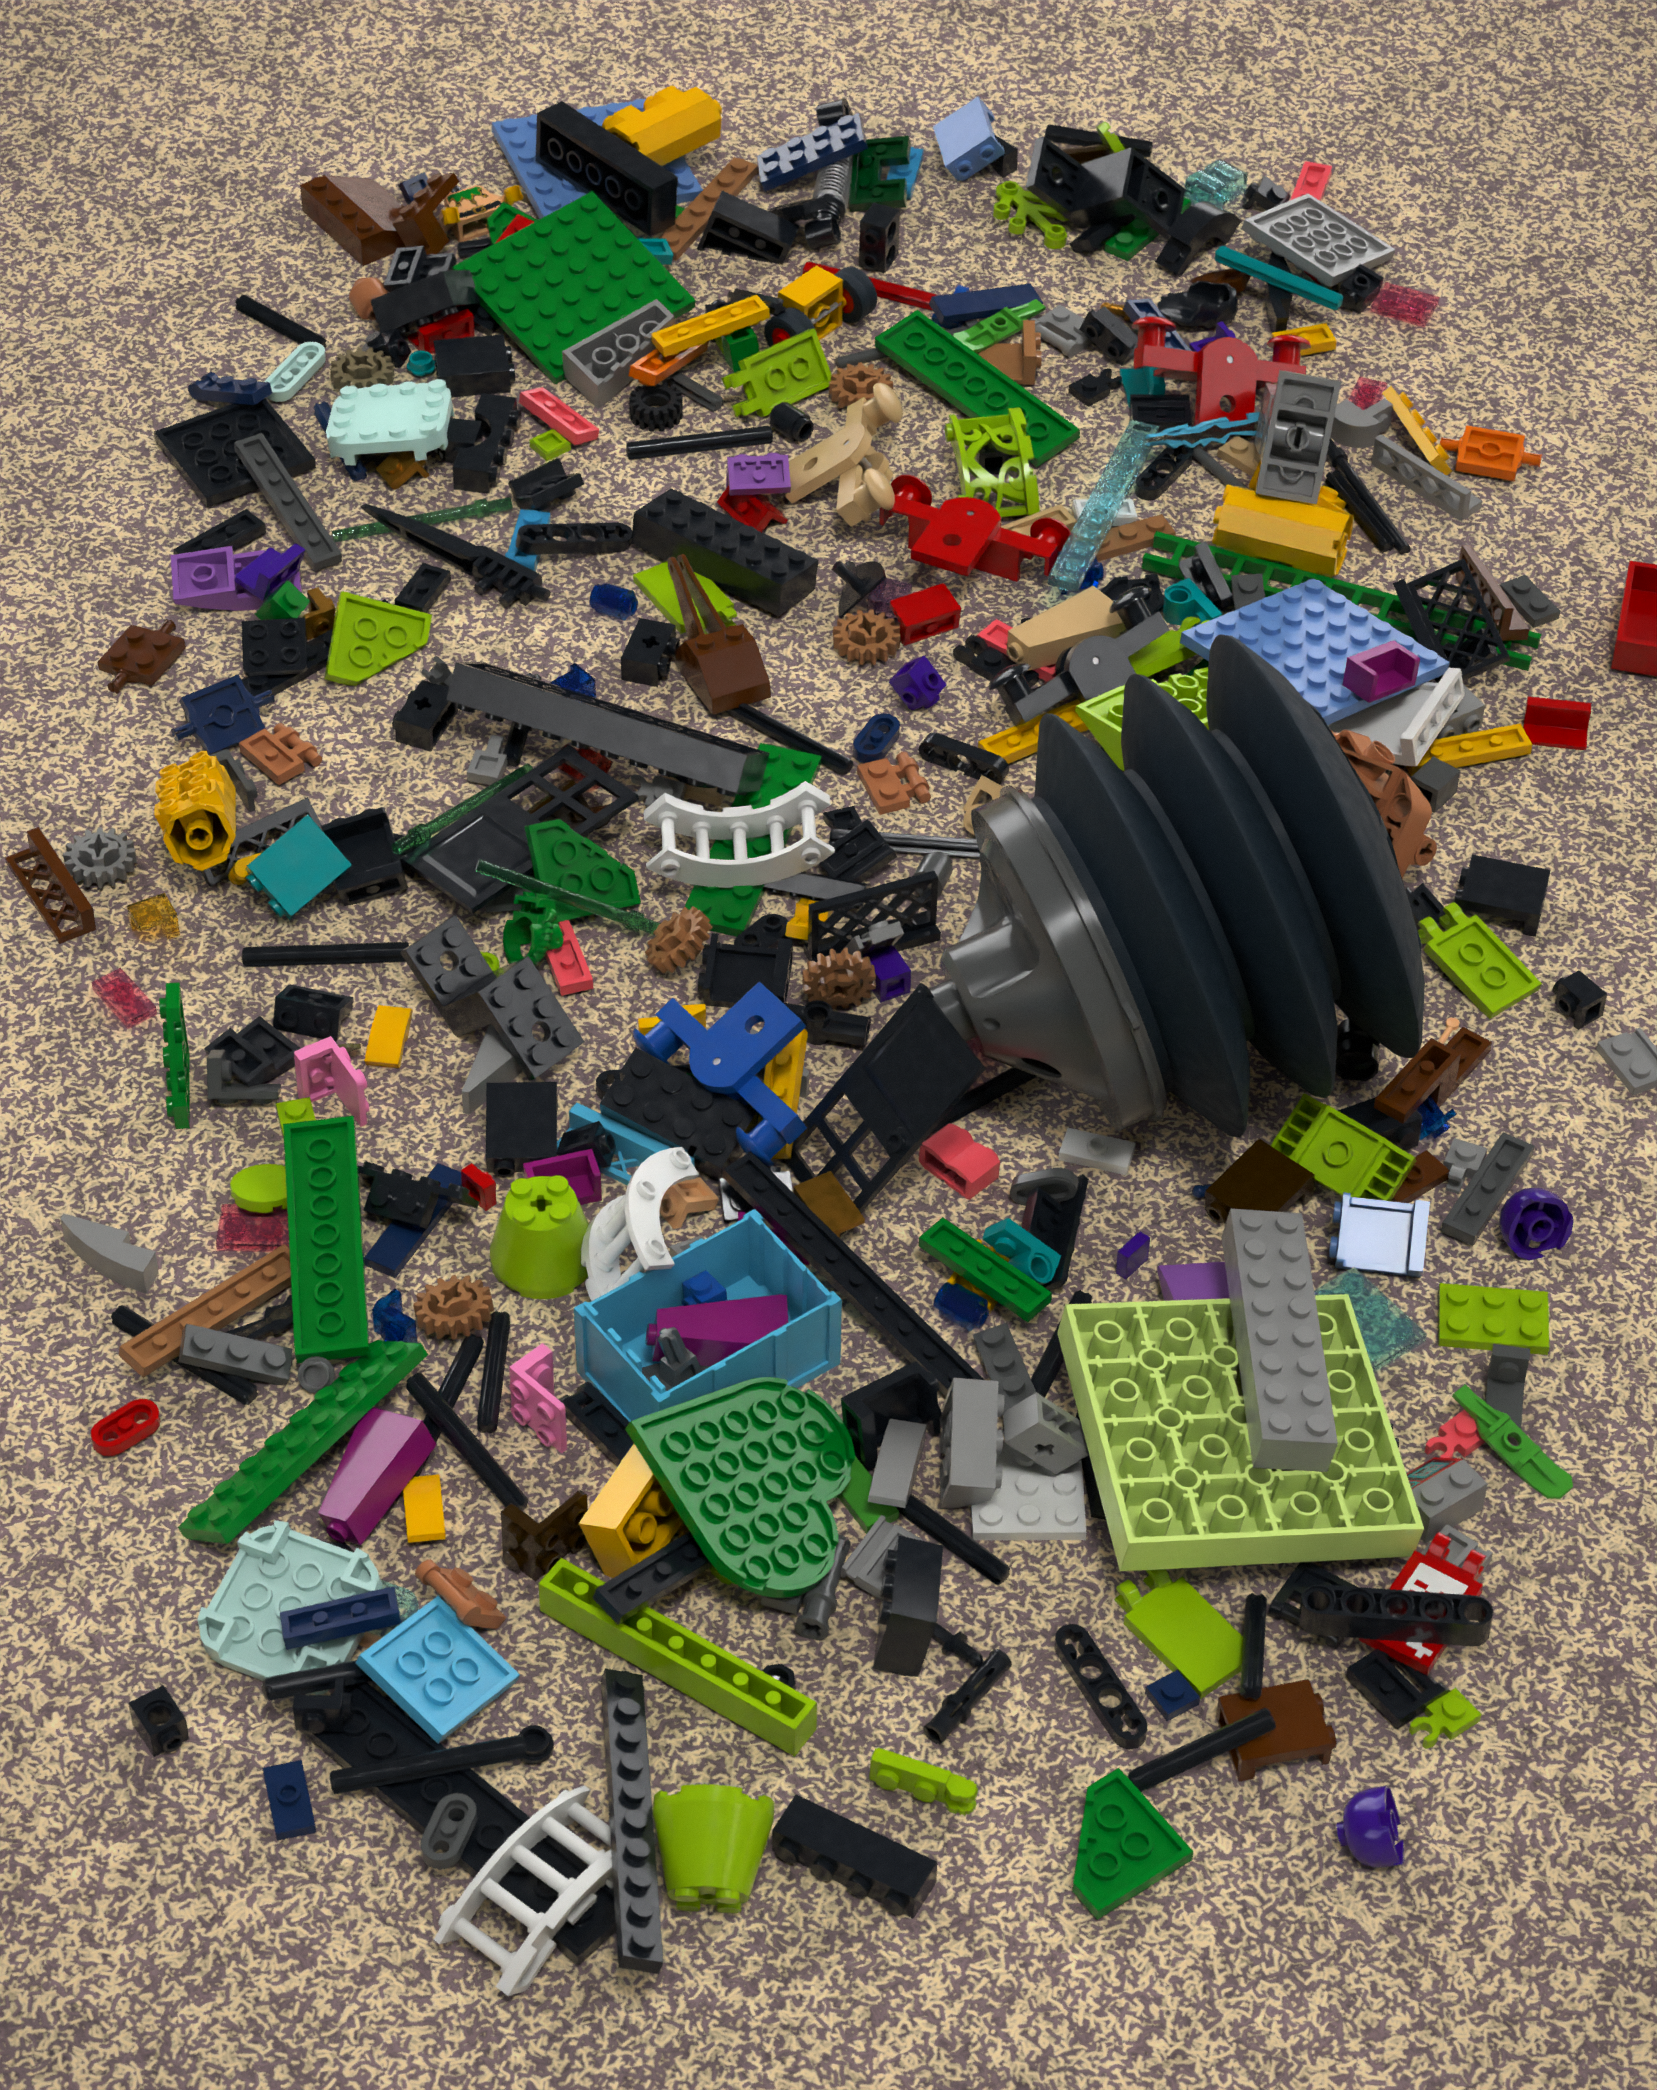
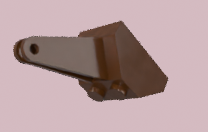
(719, 665)

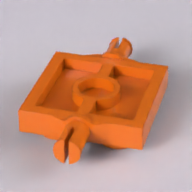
(1490, 453)

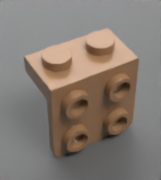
(1017, 359)

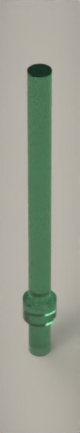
(479, 508)
(422, 832)
(632, 920)

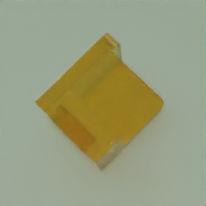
(154, 912)

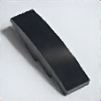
(1277, 299)

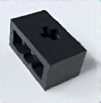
(649, 652)
(424, 716)

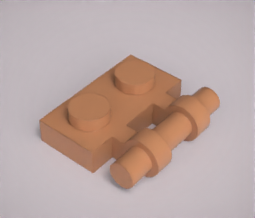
(274, 757)
(885, 788)

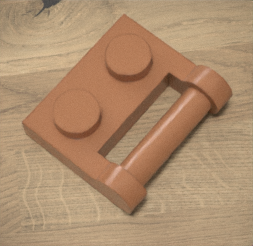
(456, 1588)

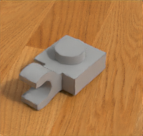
(490, 764)
(1462, 1161)

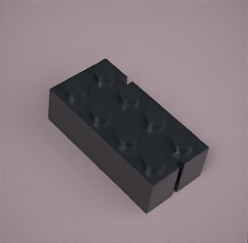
(678, 1112)

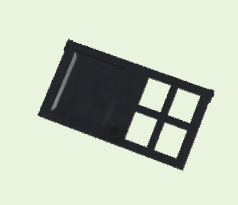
(498, 832)
(899, 1088)

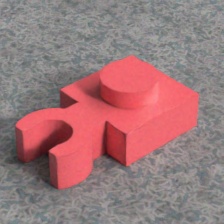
(1456, 1435)

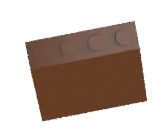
(354, 214)

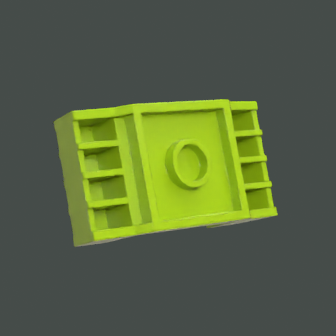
(1342, 1152)

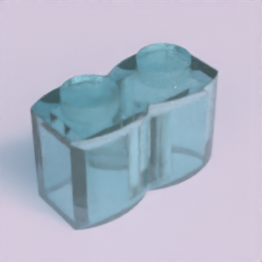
(1216, 183)

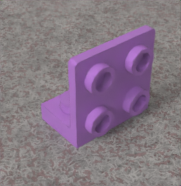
(758, 474)

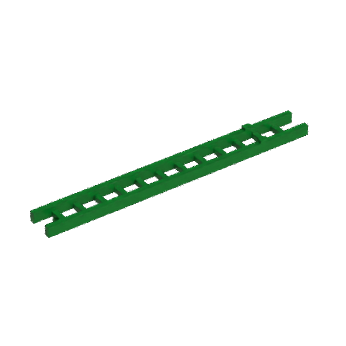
(1286, 574)

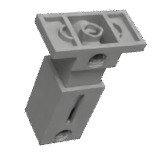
(1295, 435)

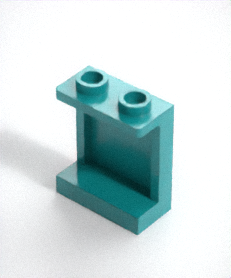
(297, 868)

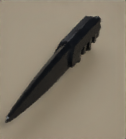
(483, 563)

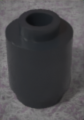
(791, 422)

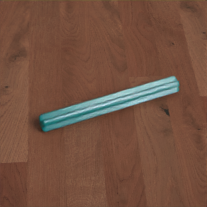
(1278, 278)

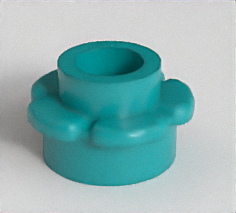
(421, 363)

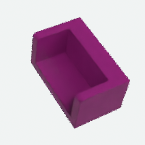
(1381, 671)
(577, 1167)

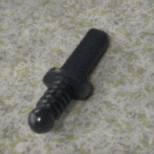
(957, 1645)

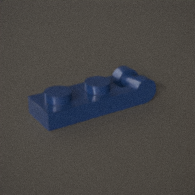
(229, 389)

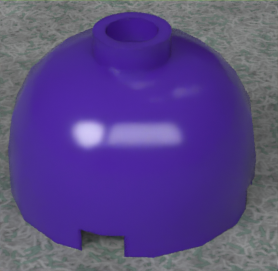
(1538, 1217)
(1372, 1828)

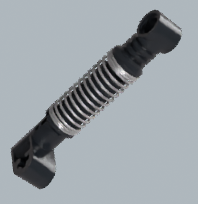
(833, 183)

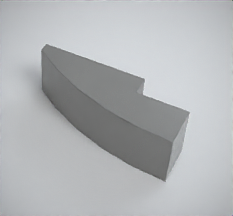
(111, 1252)
(897, 1463)

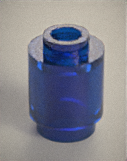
(613, 601)
(961, 1306)

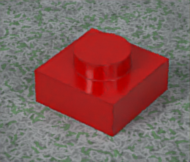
(481, 1186)

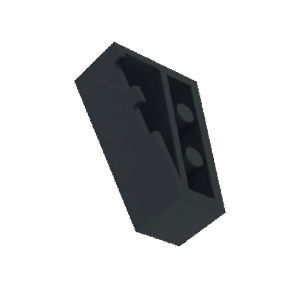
(747, 230)
(425, 300)
(909, 1605)

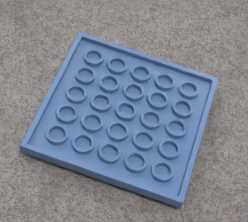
(548, 190)
(1308, 638)

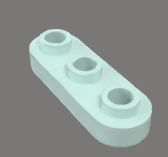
(296, 371)

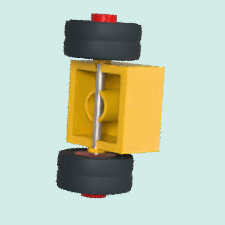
(821, 303)

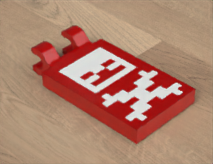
(1434, 1575)

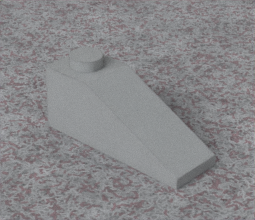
(492, 1065)

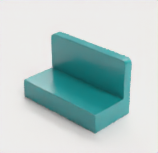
(1141, 382)

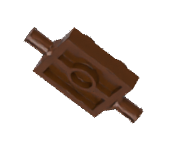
(141, 655)

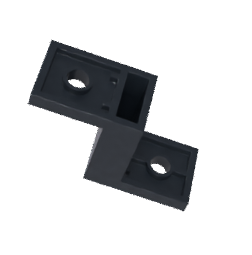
(1104, 187)
(477, 996)

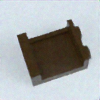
(1259, 1181)

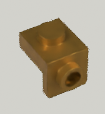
(400, 467)
(320, 615)

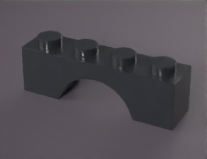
(479, 466)

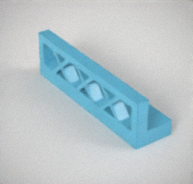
(629, 1143)

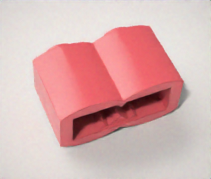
(959, 1160)

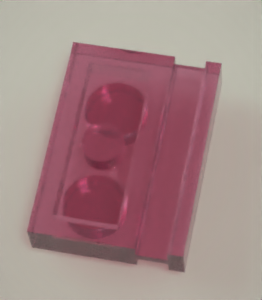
(1405, 304)
(252, 1230)

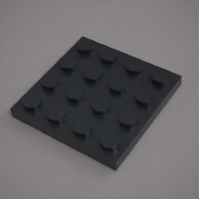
(206, 449)

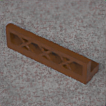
(1504, 614)
(60, 881)

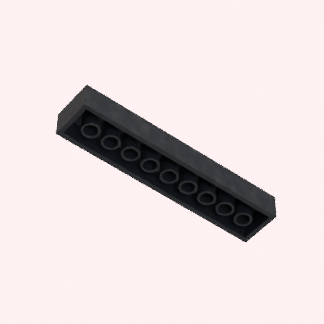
(607, 727)

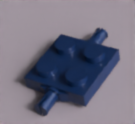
(222, 714)

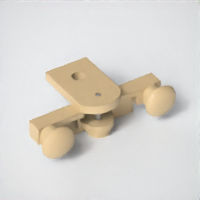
(849, 453)

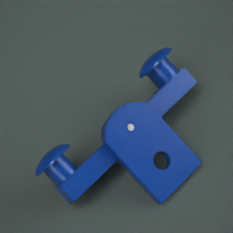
(730, 1057)

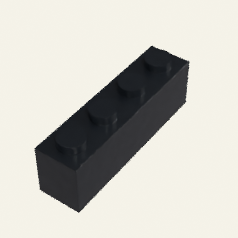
(854, 1857)

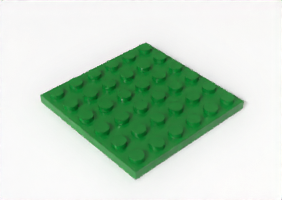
(569, 280)

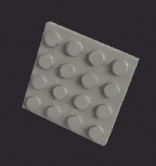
(1317, 239)

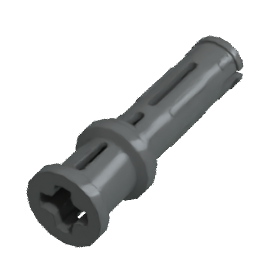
(821, 1600)

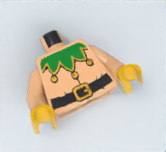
(469, 209)

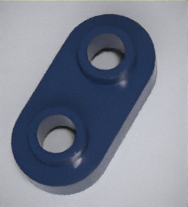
(871, 742)

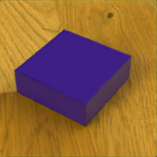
(1132, 1255)

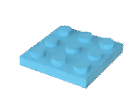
(437, 1669)

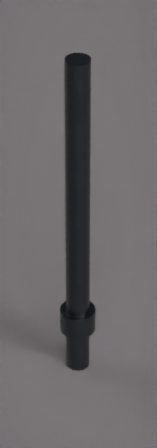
(1339, 459)

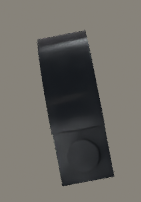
(1192, 230)

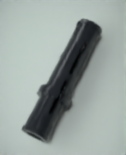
(942, 1724)

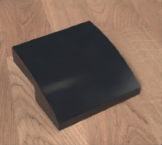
(413, 264)
(256, 1052)

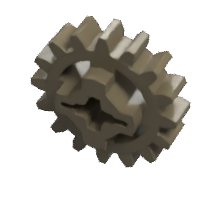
(362, 369)

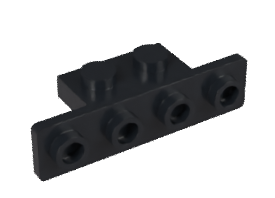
(408, 1200)
(1055, 1225)

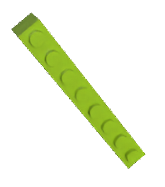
(682, 1660)

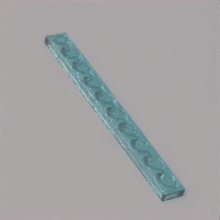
(1102, 507)

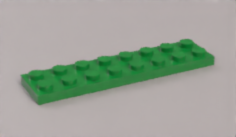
(972, 382)
(734, 907)
(325, 1239)
(301, 1442)

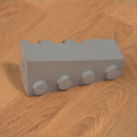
(603, 360)

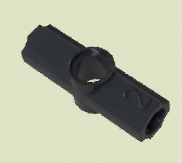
(827, 1025)

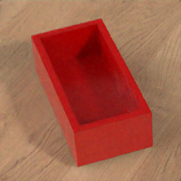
(1637, 625)

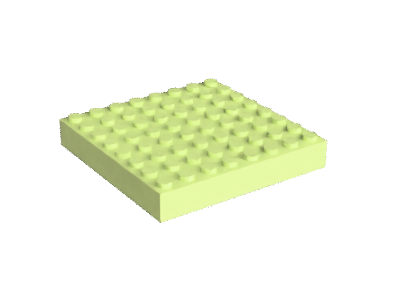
(1174, 1446)

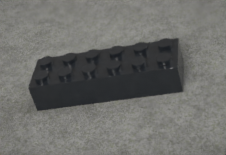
(609, 167)
(725, 551)

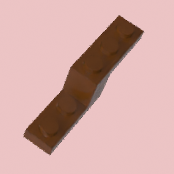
(417, 222)
(1432, 1072)

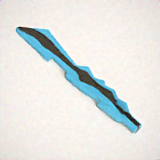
(1203, 433)

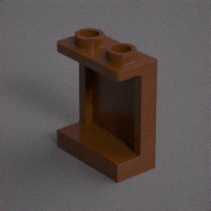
(1298, 1729)

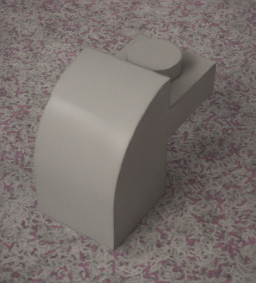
(1360, 427)

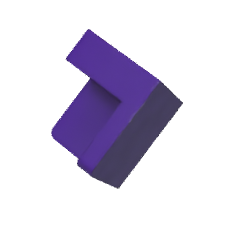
(891, 972)

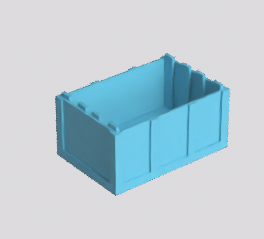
(748, 1265)

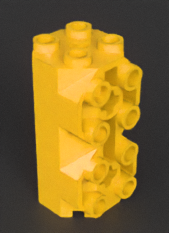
(670, 124)
(1282, 531)
(197, 811)

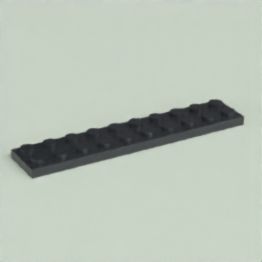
(384, 1733)

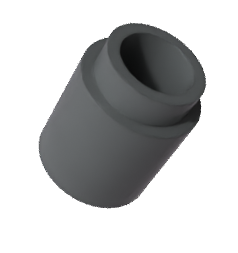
(937, 862)

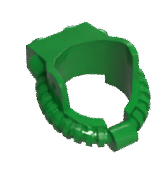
(533, 924)

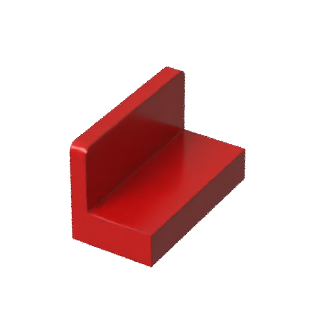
(455, 326)
(751, 509)
(926, 613)
(1557, 722)

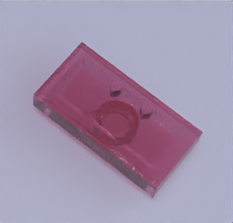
(1367, 392)
(124, 998)

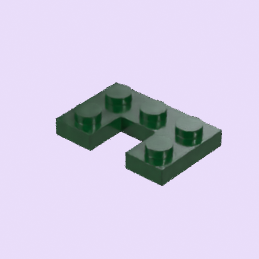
(867, 169)

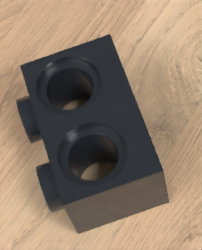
(879, 238)

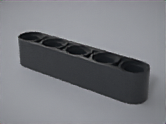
(1412, 1606)

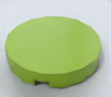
(1110, 139)
(260, 1188)

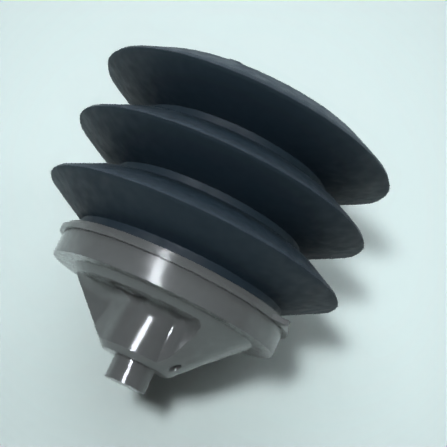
(1187, 905)

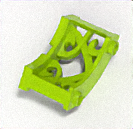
(978, 433)

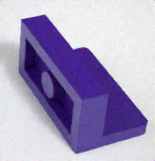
(270, 570)

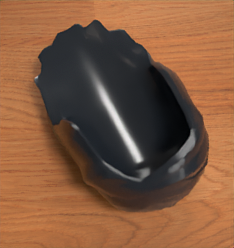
(1201, 305)

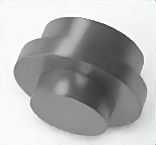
(316, 1374)

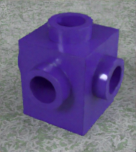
(918, 683)

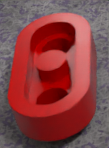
(123, 1427)

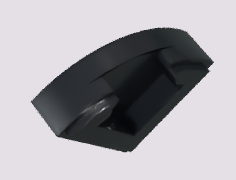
(842, 818)

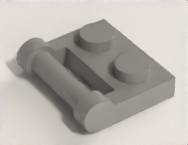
(1062, 330)

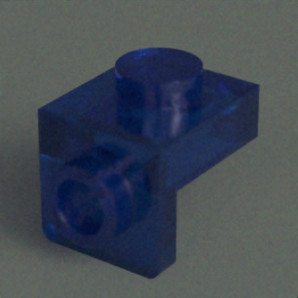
(1433, 1120)
(390, 1320)

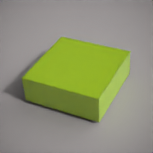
(550, 444)

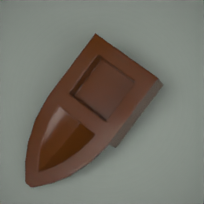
(1230, 276)

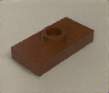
(1423, 1177)

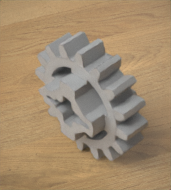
(100, 857)

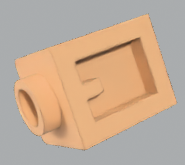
(685, 1198)

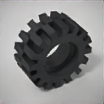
(656, 417)

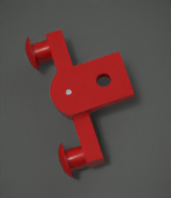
(1220, 368)
(969, 533)

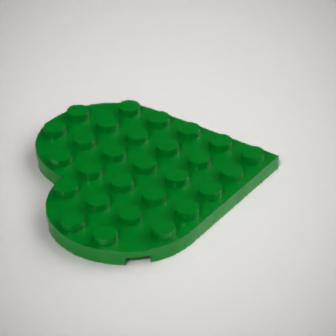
(754, 1480)

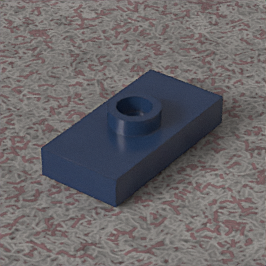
(289, 1800)

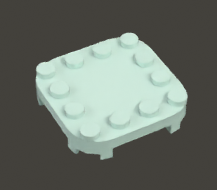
(389, 420)
(273, 1575)

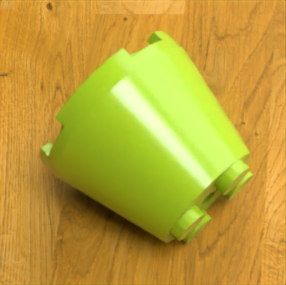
(540, 1238)
(711, 1844)

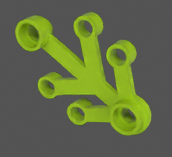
(1010, 194)

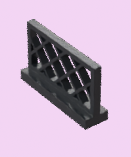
(1424, 628)
(917, 928)

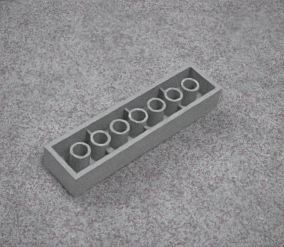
(1278, 1341)

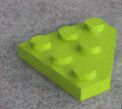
(372, 637)

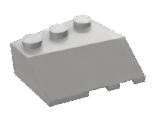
(970, 1443)

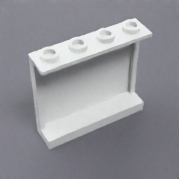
(1410, 719)

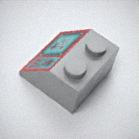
(1446, 1493)

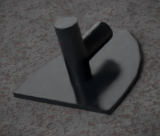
(859, 582)

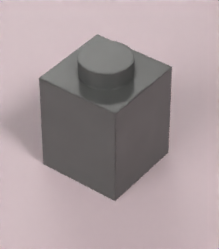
(1437, 782)

